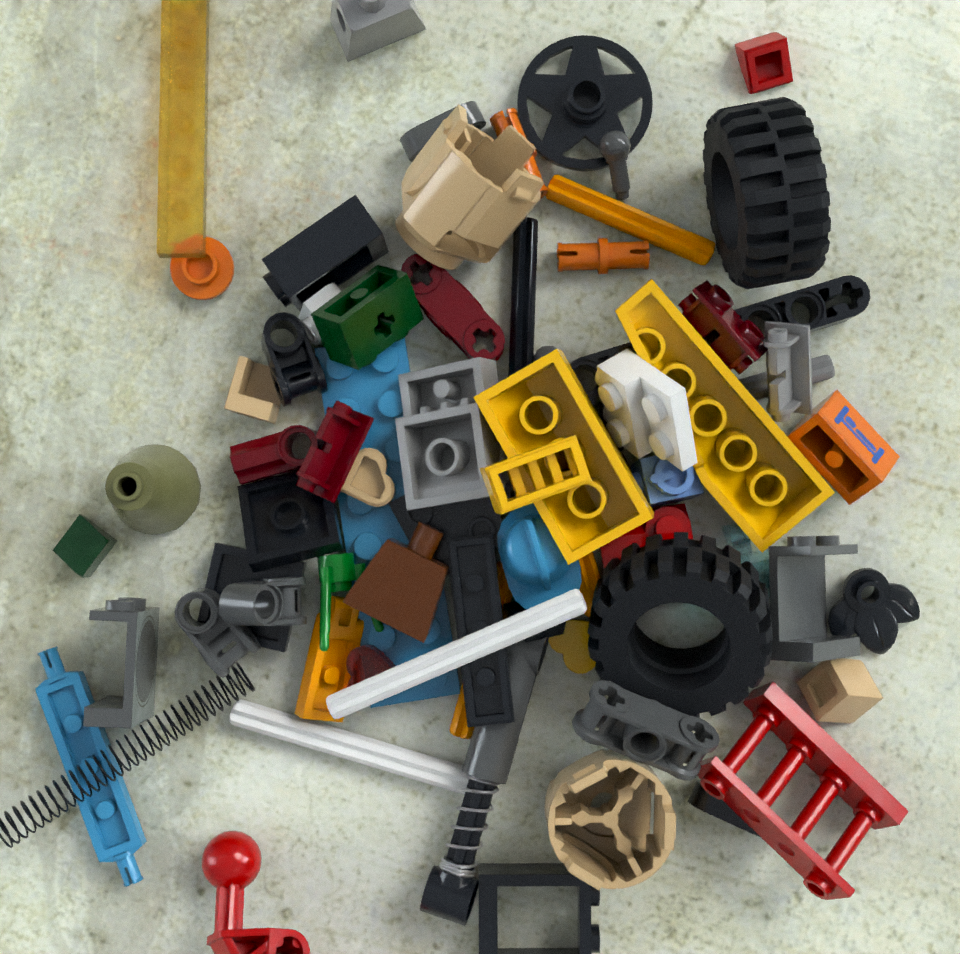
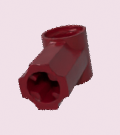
(269, 454)

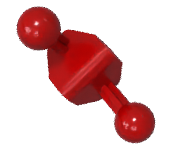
(230, 865)

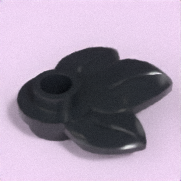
(872, 617)

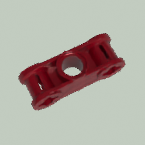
(454, 309)

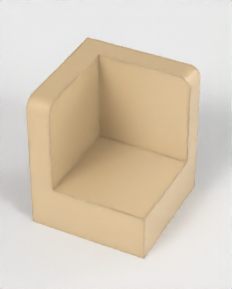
(253, 392)
(839, 690)

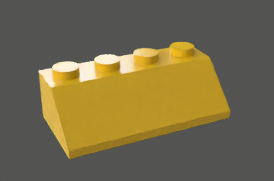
(548, 405)

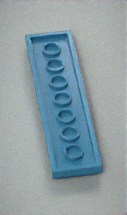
(376, 393)

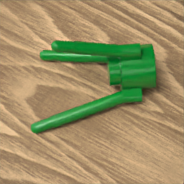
(336, 575)

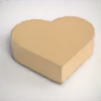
(369, 480)

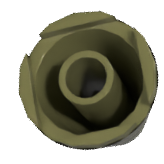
(153, 489)

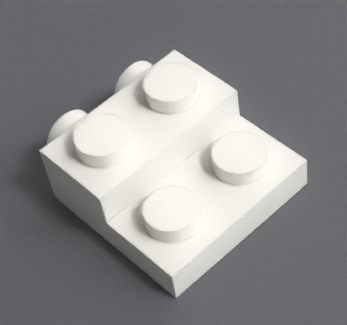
(645, 410)

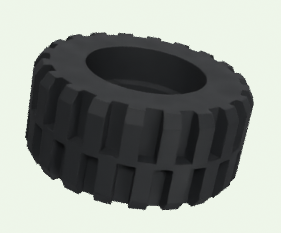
(766, 192)
(694, 574)

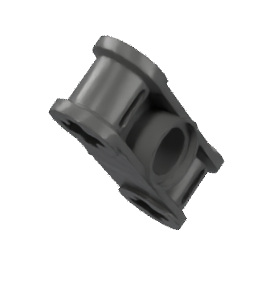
(645, 730)

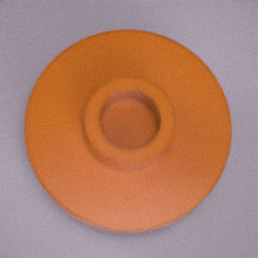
(204, 276)

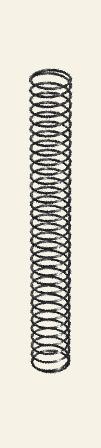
(150, 741)

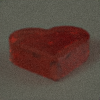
(366, 662)

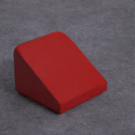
(764, 62)

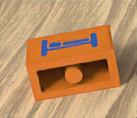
(843, 447)

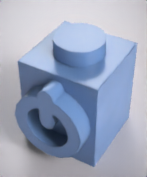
(664, 482)

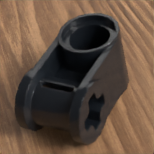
(294, 367)

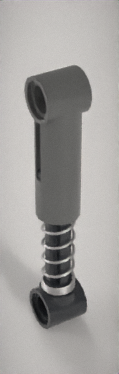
(487, 764)

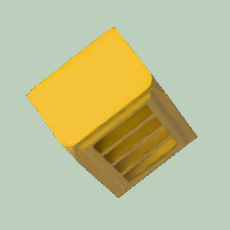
(495, 488)

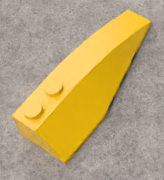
(738, 446)

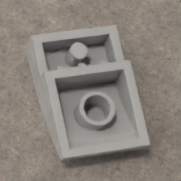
(445, 433)

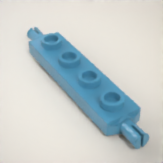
(107, 813)

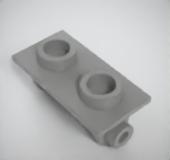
(788, 369)

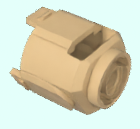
(466, 193)
(609, 842)

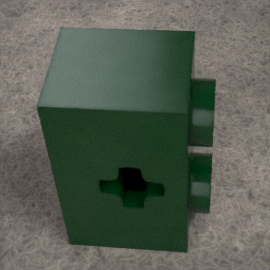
(368, 317)

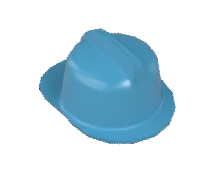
(533, 560)

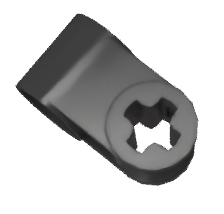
(263, 602)
(214, 634)

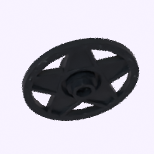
(582, 100)

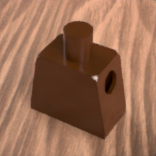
(403, 583)

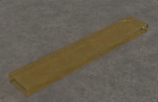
(183, 129)

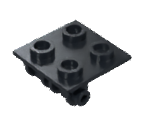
(454, 520)

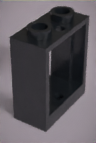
(325, 253)
(533, 874)

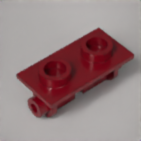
(715, 311)
(343, 435)

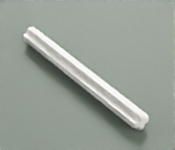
(457, 653)
(348, 745)

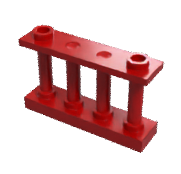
(837, 773)

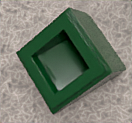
(84, 546)

